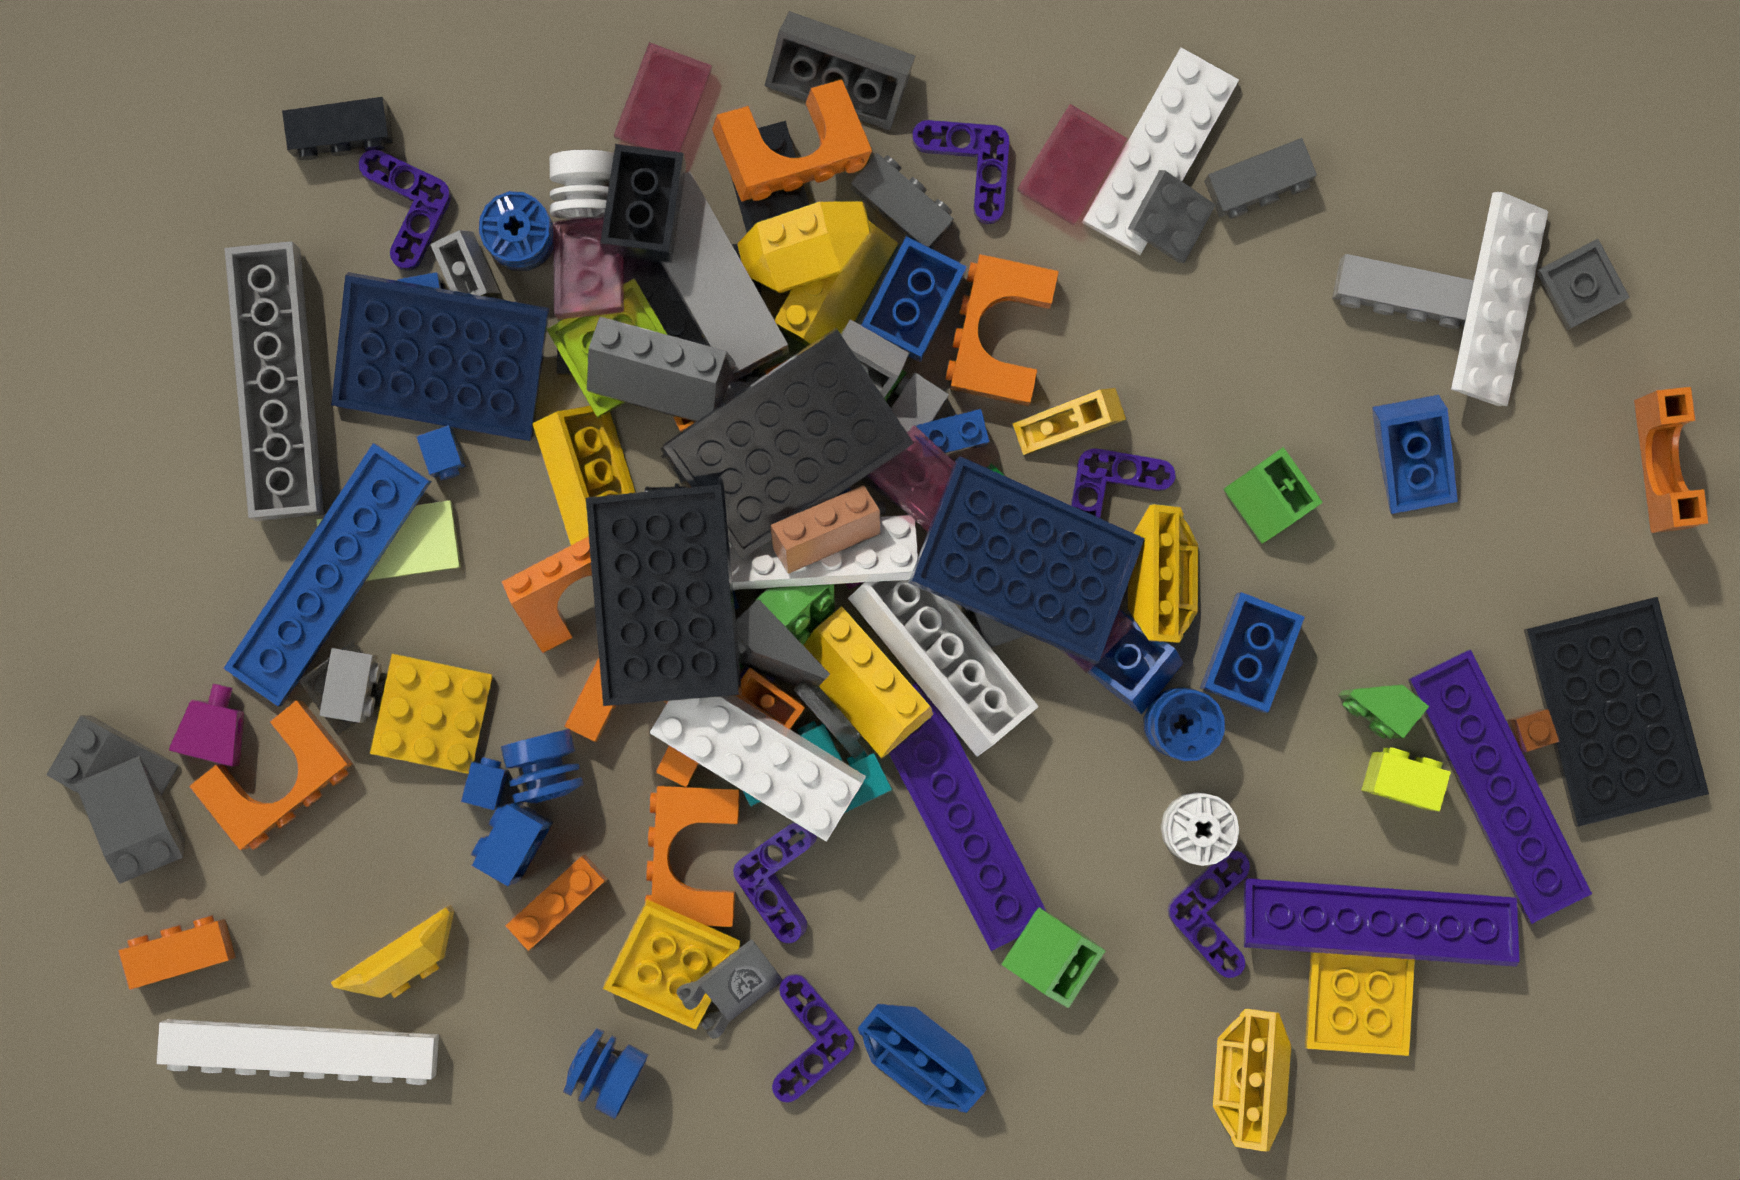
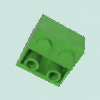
(1272, 495)
(800, 607)
(1388, 708)
(1053, 957)

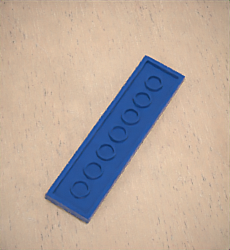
(327, 574)

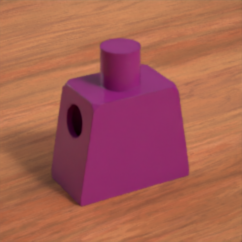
(211, 729)

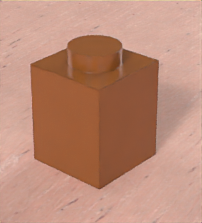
(1533, 730)

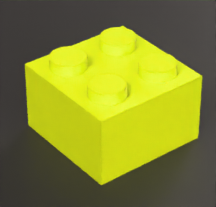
(1406, 781)

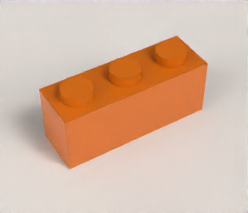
(556, 902)
(176, 952)

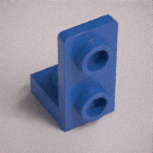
(957, 431)

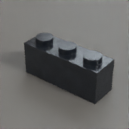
(337, 128)

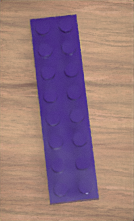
(1500, 787)
(966, 829)
(1381, 922)

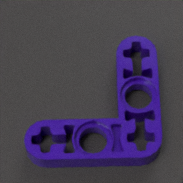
(976, 148)
(420, 207)
(1098, 480)
(765, 879)
(1200, 919)
(821, 1032)

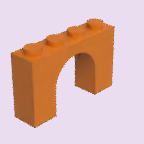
(761, 171)
(996, 282)
(1659, 428)
(538, 588)
(591, 717)
(318, 761)
(674, 810)

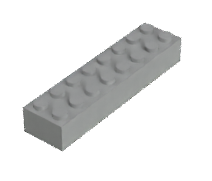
(274, 381)

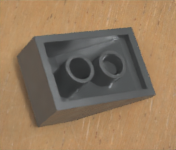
(774, 650)
(97, 747)
(130, 820)

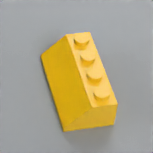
(833, 301)
(581, 462)
(866, 684)

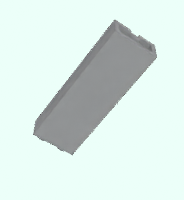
(719, 288)

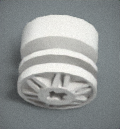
(585, 182)
(1179, 828)

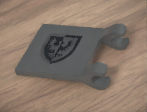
(731, 986)

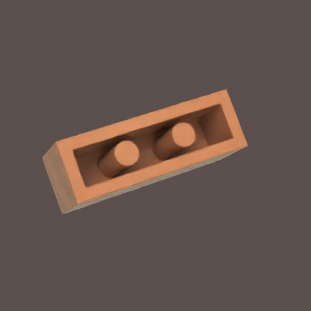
(825, 529)

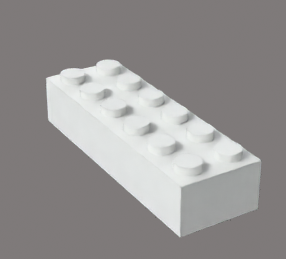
(946, 660)
(761, 759)

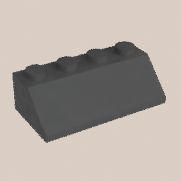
(818, 54)
(657, 370)

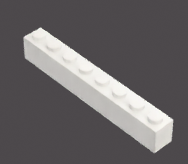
(297, 1050)

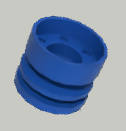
(534, 240)
(1200, 734)
(542, 766)
(605, 1073)

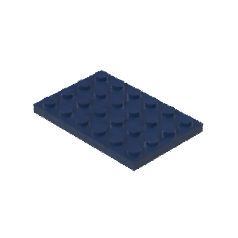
(439, 356)
(1026, 560)

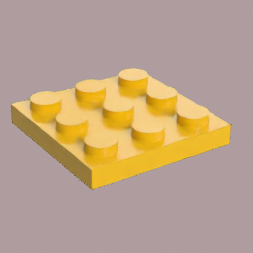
(430, 713)
(663, 955)
(1359, 1003)

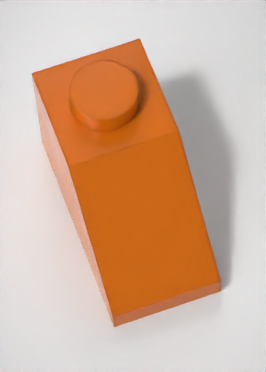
(770, 698)

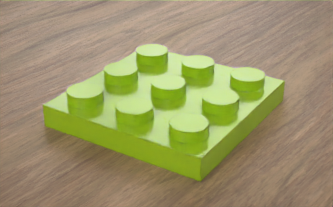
(574, 337)

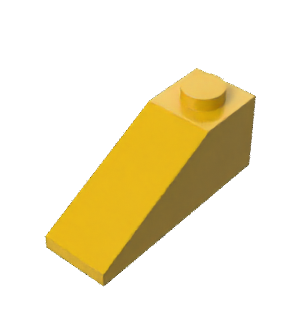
(1069, 420)

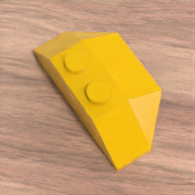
(804, 244)
(1164, 575)
(401, 960)
(1252, 1078)

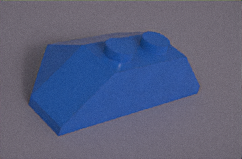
(922, 1057)

